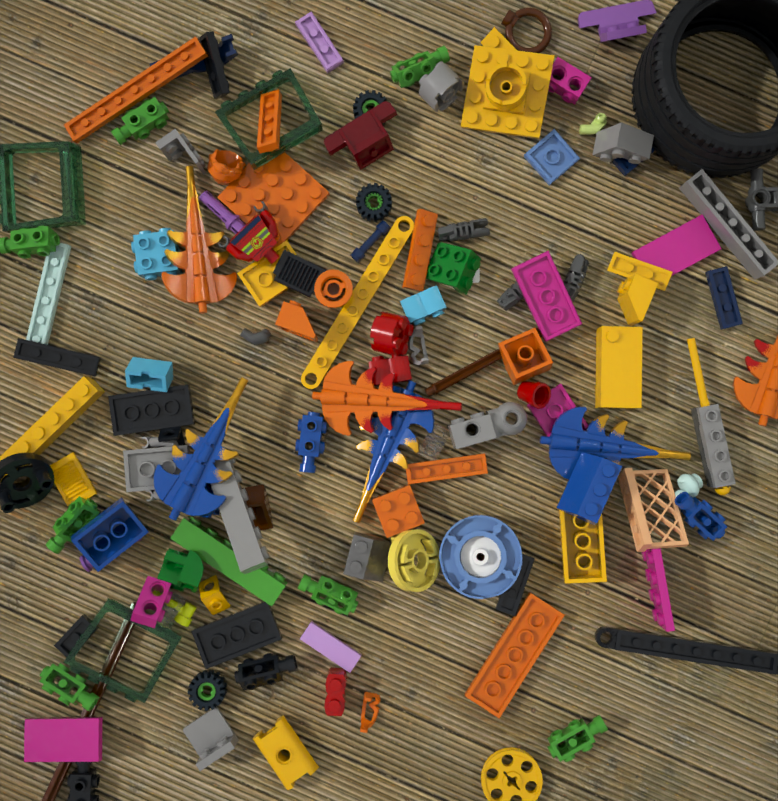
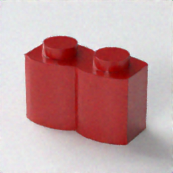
(384, 367)
(335, 690)

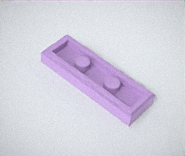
(319, 42)
(330, 646)

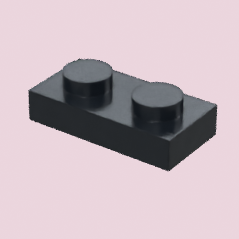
(69, 639)

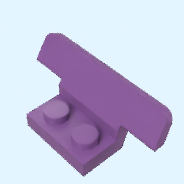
(617, 20)

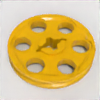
(512, 770)

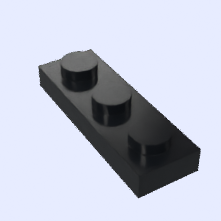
(214, 65)
(510, 600)

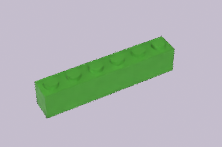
(220, 555)

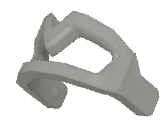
(418, 332)

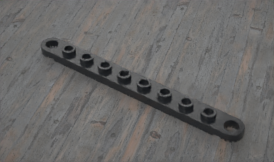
(689, 650)

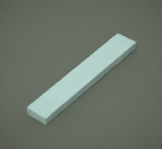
(48, 295)

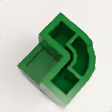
(182, 570)

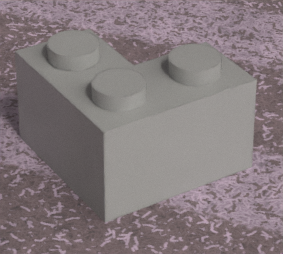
(623, 142)

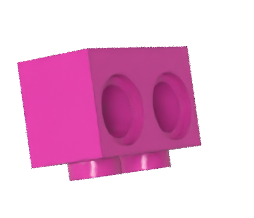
(569, 76)
(148, 600)

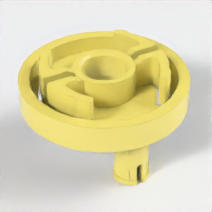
(401, 560)

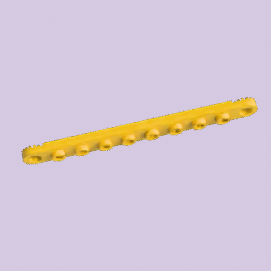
(359, 301)

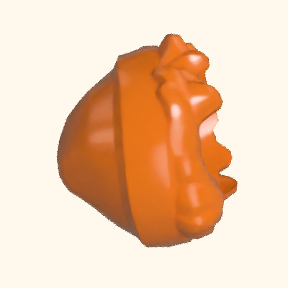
(225, 166)

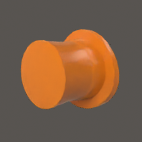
(333, 288)

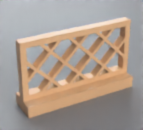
(636, 513)

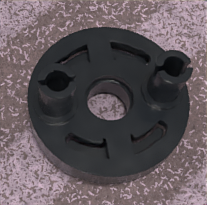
(32, 490)

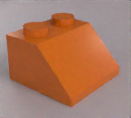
(295, 320)
(525, 356)

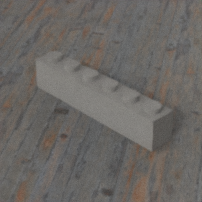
(729, 225)
(239, 521)

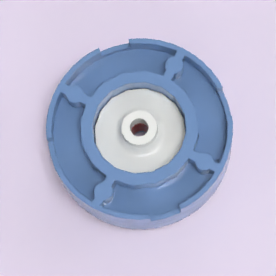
(466, 571)

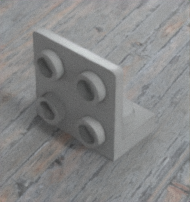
(175, 144)
(210, 737)

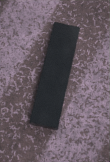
(56, 357)

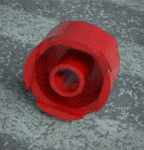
(391, 333)

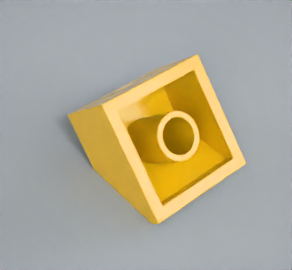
(635, 297)

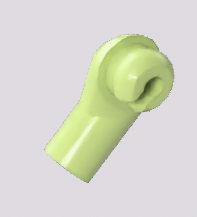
(597, 125)

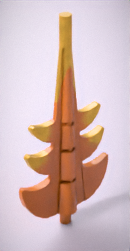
(199, 282)

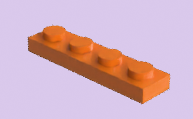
(269, 121)
(420, 250)
(446, 468)

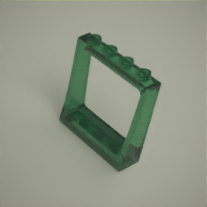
(288, 140)
(71, 185)
(113, 685)

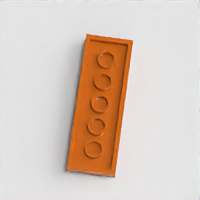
(514, 655)

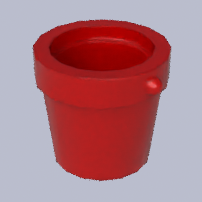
(534, 393)

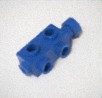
(313, 436)
(700, 515)

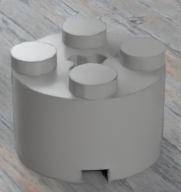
(440, 87)

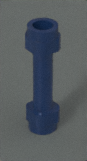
(359, 253)

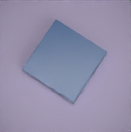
(551, 157)

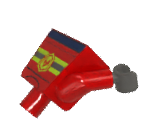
(255, 238)

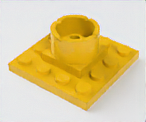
(510, 111)

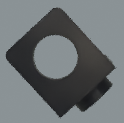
(172, 433)

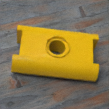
(286, 767)

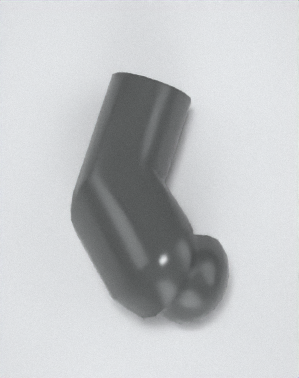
(256, 338)

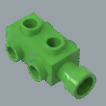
(414, 71)
(145, 120)
(30, 241)
(77, 516)
(333, 594)
(65, 686)
(573, 742)

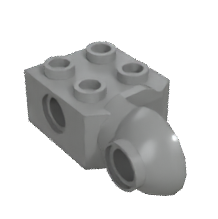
(487, 426)

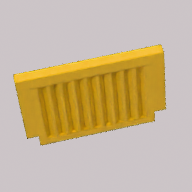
(72, 479)

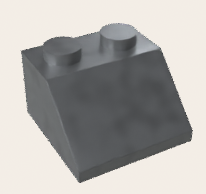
(367, 557)

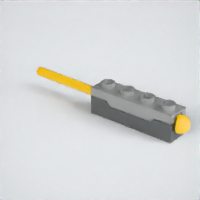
(710, 433)

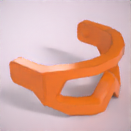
(365, 723)

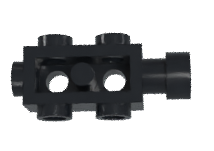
(264, 671)
(89, 780)

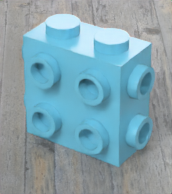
(150, 254)

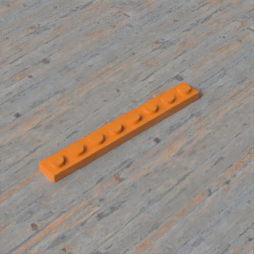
(136, 90)

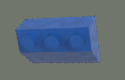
(589, 487)
(109, 534)

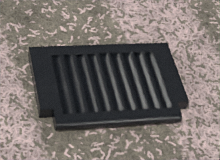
(297, 273)

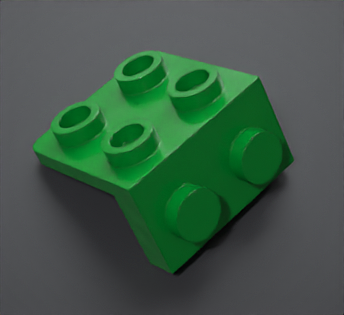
(453, 266)

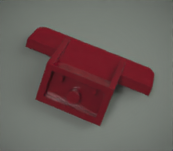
(364, 136)

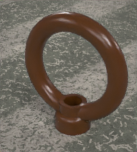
(511, 19)

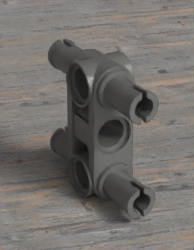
(768, 199)

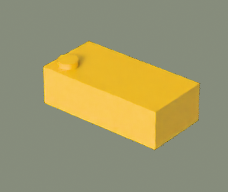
(618, 367)
(582, 550)

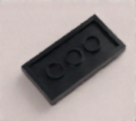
(151, 410)
(236, 634)

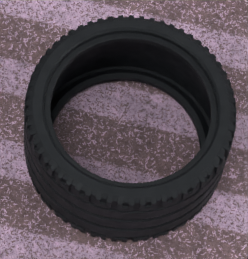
(663, 110)

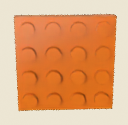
(283, 187)

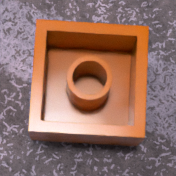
(398, 510)

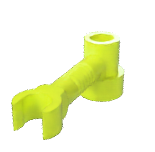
(185, 613)

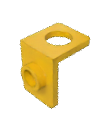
(213, 599)

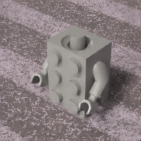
(141, 464)

